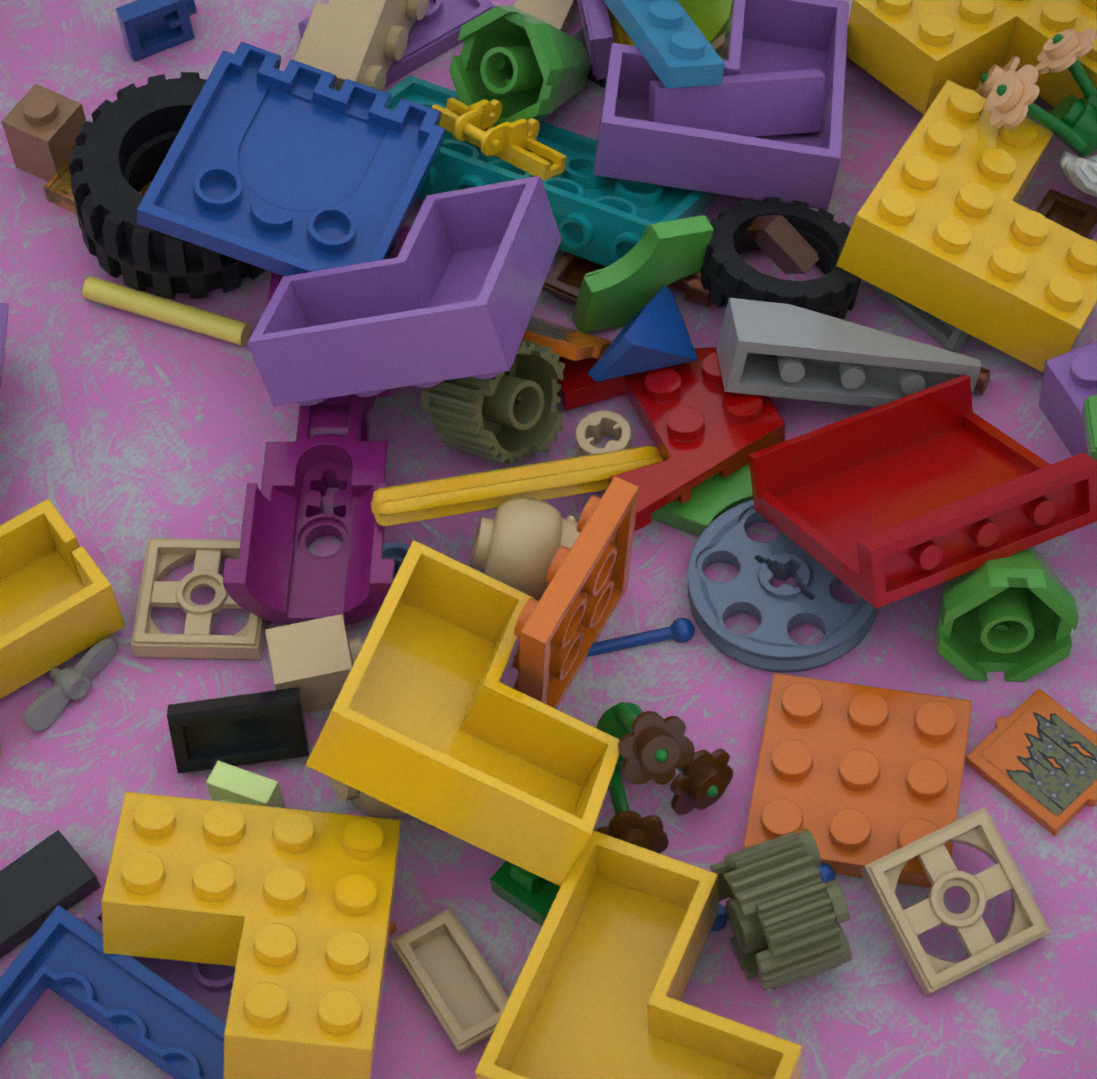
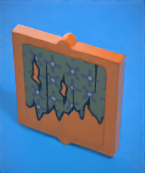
(565, 340)
(1041, 761)

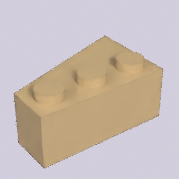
(359, 38)

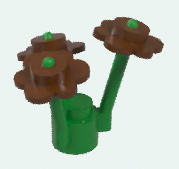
(653, 750)

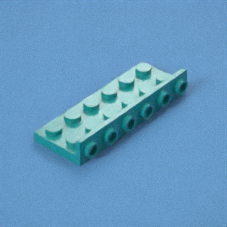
(593, 213)

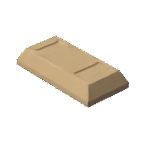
(452, 978)

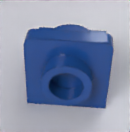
(155, 25)

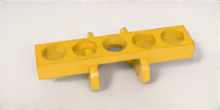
(507, 141)

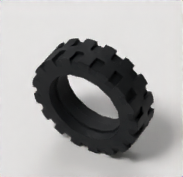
(733, 278)

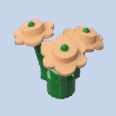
(1012, 93)

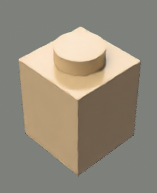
(313, 657)

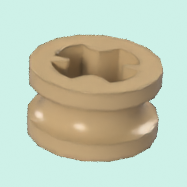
(600, 424)

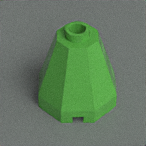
(518, 63)
(1006, 618)

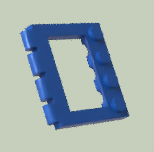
(115, 994)

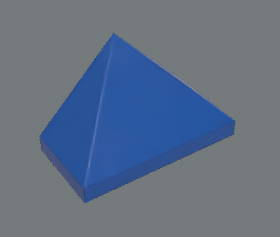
(647, 341)

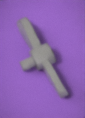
(69, 684)

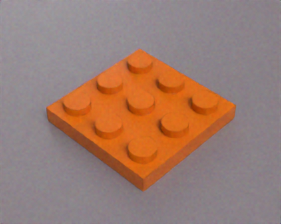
(579, 598)
(858, 770)

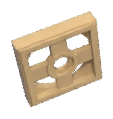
(197, 642)
(980, 833)

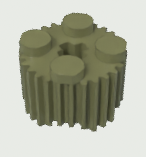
(502, 414)
(783, 910)

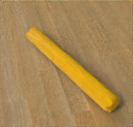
(492, 488)

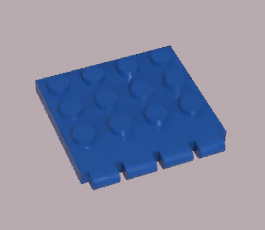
(291, 167)

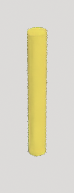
(166, 311)

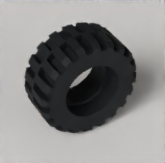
(109, 169)

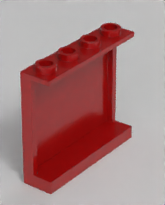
(917, 493)

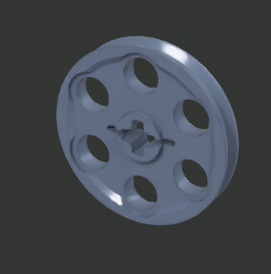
(775, 608)

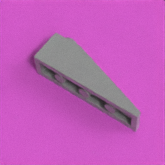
(826, 359)

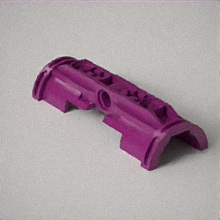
(274, 568)

